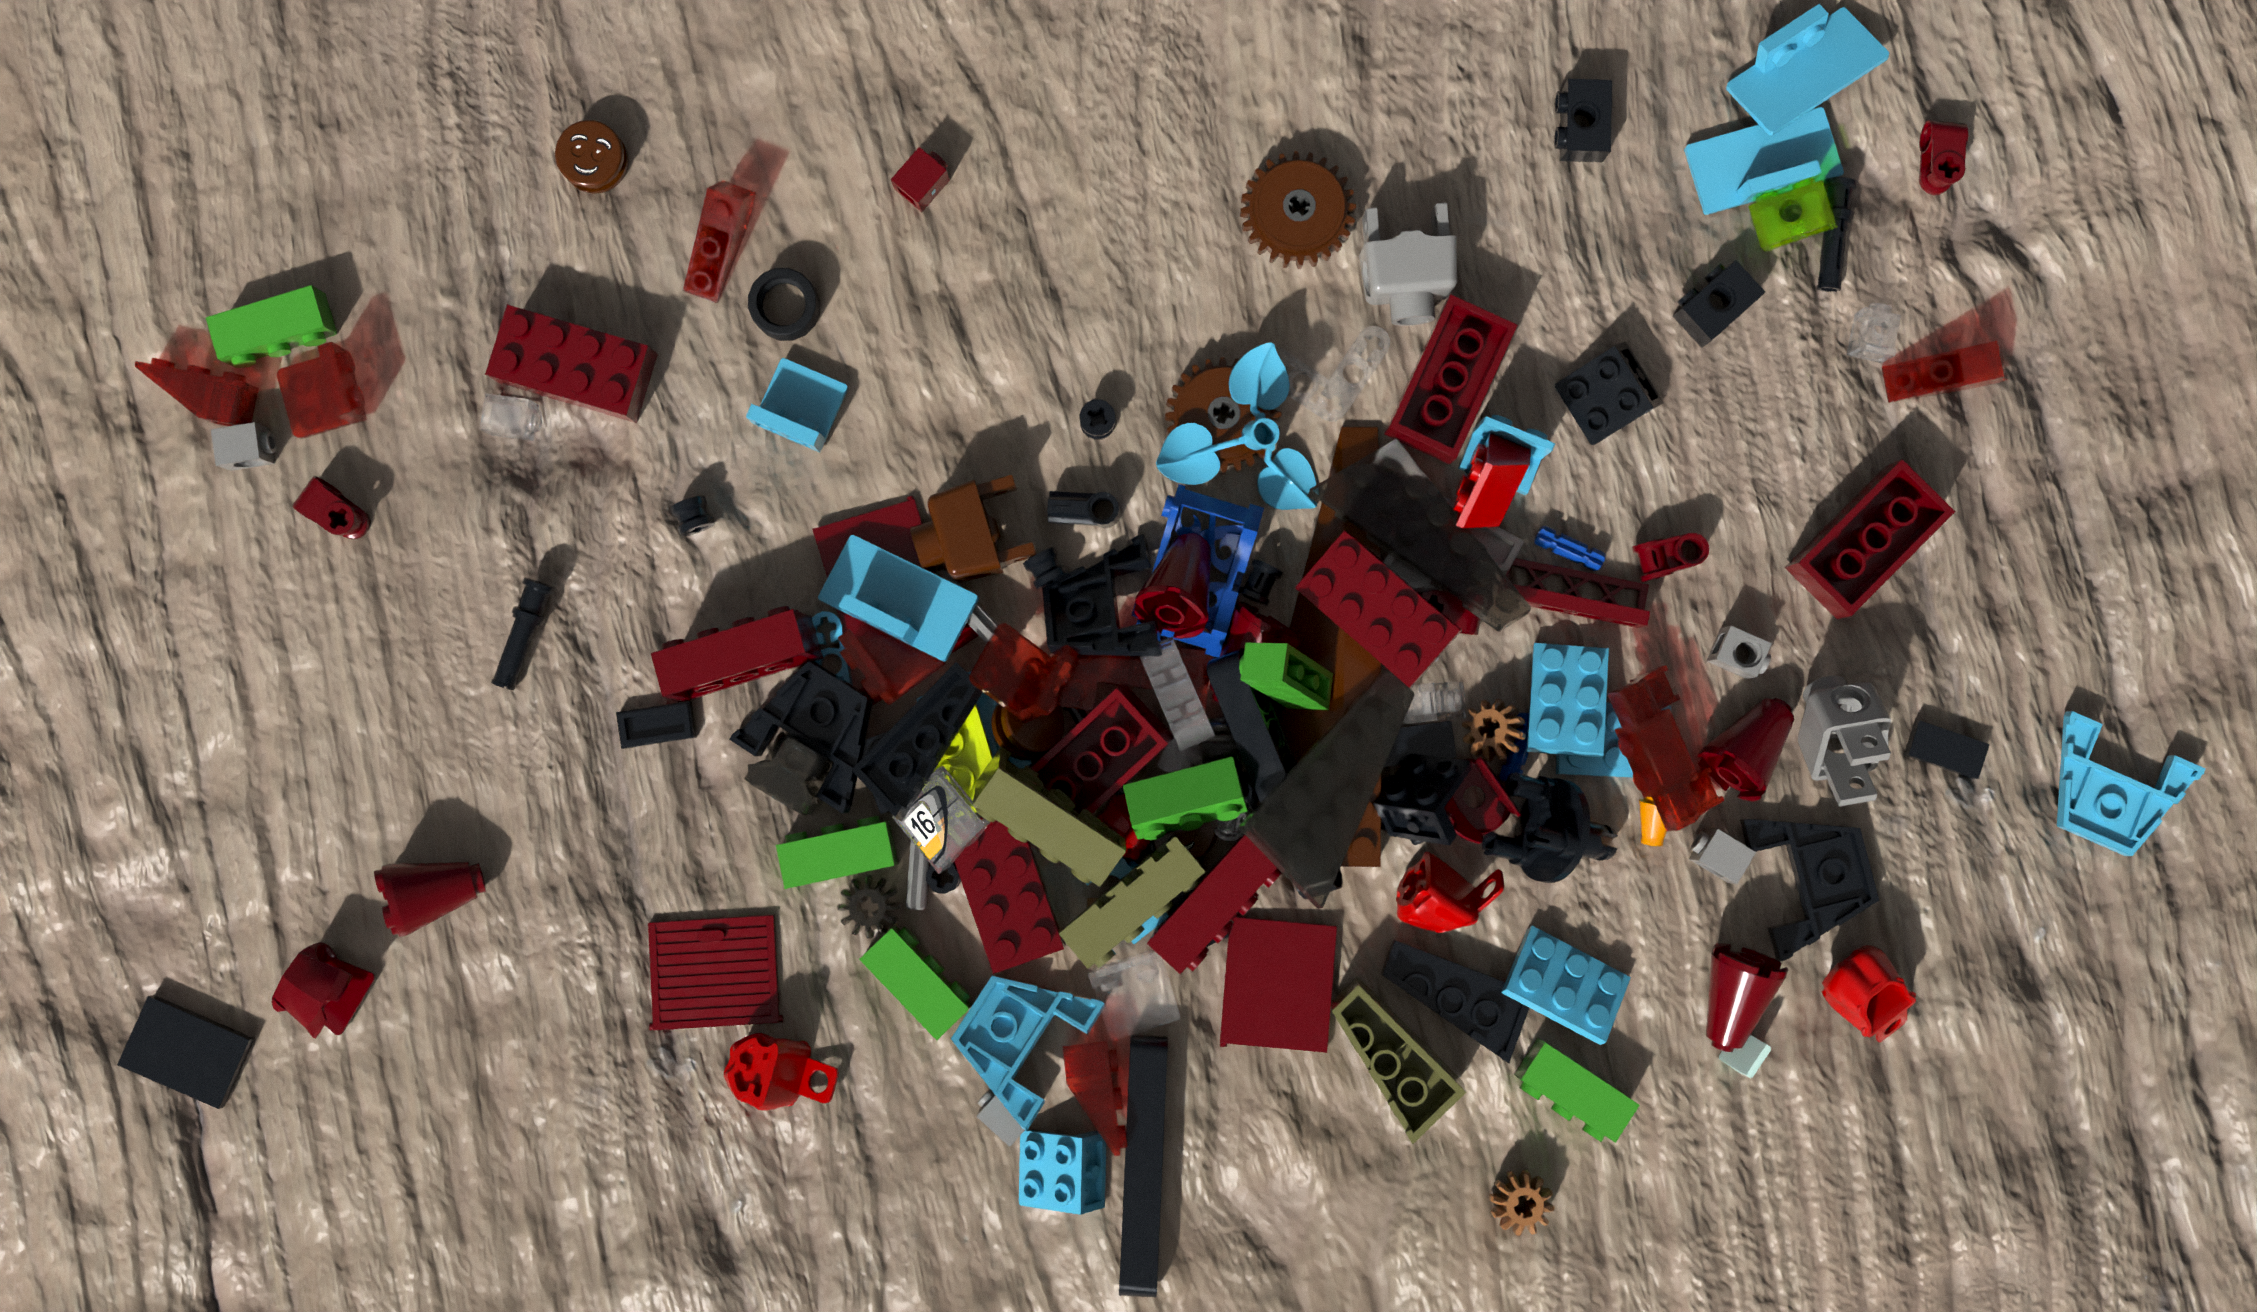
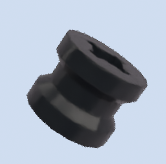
(1099, 429)
(692, 515)
(1045, 567)

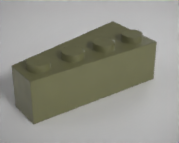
(1047, 820)
(1131, 902)
(1401, 1064)

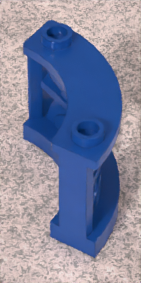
(1237, 537)

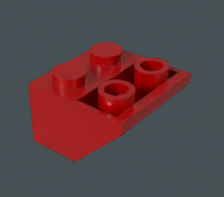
(1491, 482)

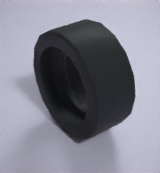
(764, 284)

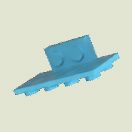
(1805, 66)
(1750, 163)
(898, 598)

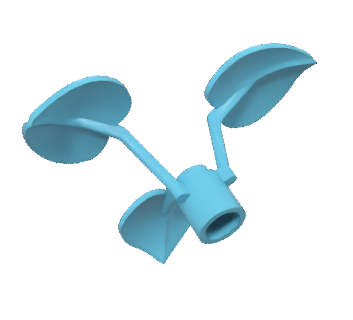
(1264, 383)

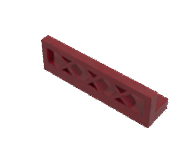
(1580, 606)

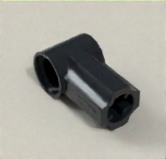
(1079, 508)

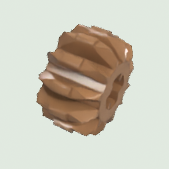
(1504, 735)
(1534, 1205)

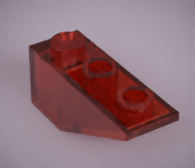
(718, 239)
(1945, 372)
(209, 397)
(1090, 1080)

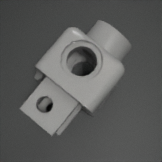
(1409, 268)
(1860, 723)

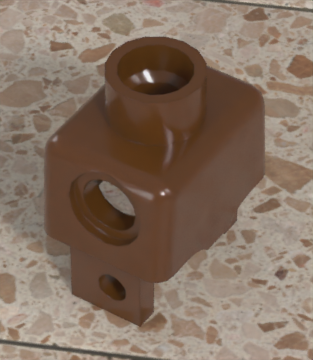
(965, 533)

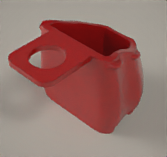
(1440, 898)
(1869, 992)
(775, 1072)

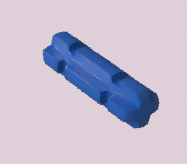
(1569, 548)
(1516, 760)

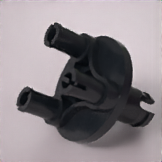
(1551, 831)

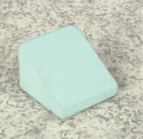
(1747, 1059)

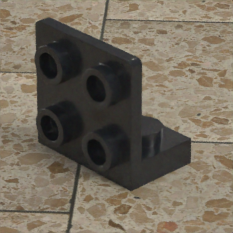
(1608, 393)
(1416, 798)

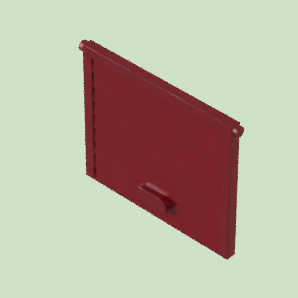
(883, 528)
(713, 972)
(1278, 984)

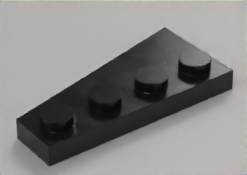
(1459, 995)

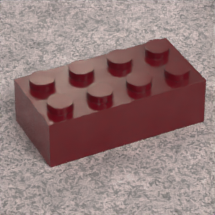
(571, 363)
(1450, 379)
(1869, 539)
(1378, 609)
(736, 654)
(1104, 750)
(1008, 899)
(1211, 905)

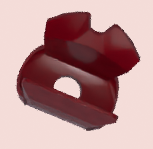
(1491, 814)
(321, 990)

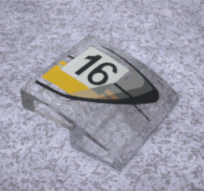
(942, 820)

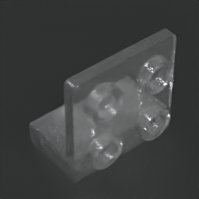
(1134, 994)

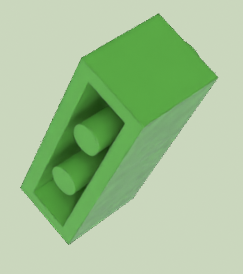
(271, 327)
(1286, 676)
(1185, 799)
(836, 852)
(917, 981)
(1575, 1092)

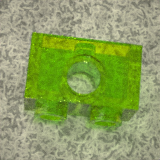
(1815, 218)

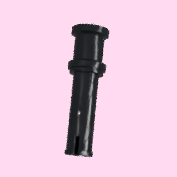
(1834, 240)
(527, 617)

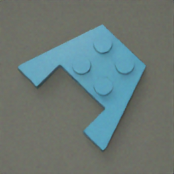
(2108, 804)
(1004, 1030)

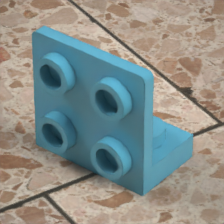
(799, 405)
(1503, 428)
(1062, 1171)

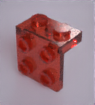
(322, 392)
(887, 663)
(1021, 673)

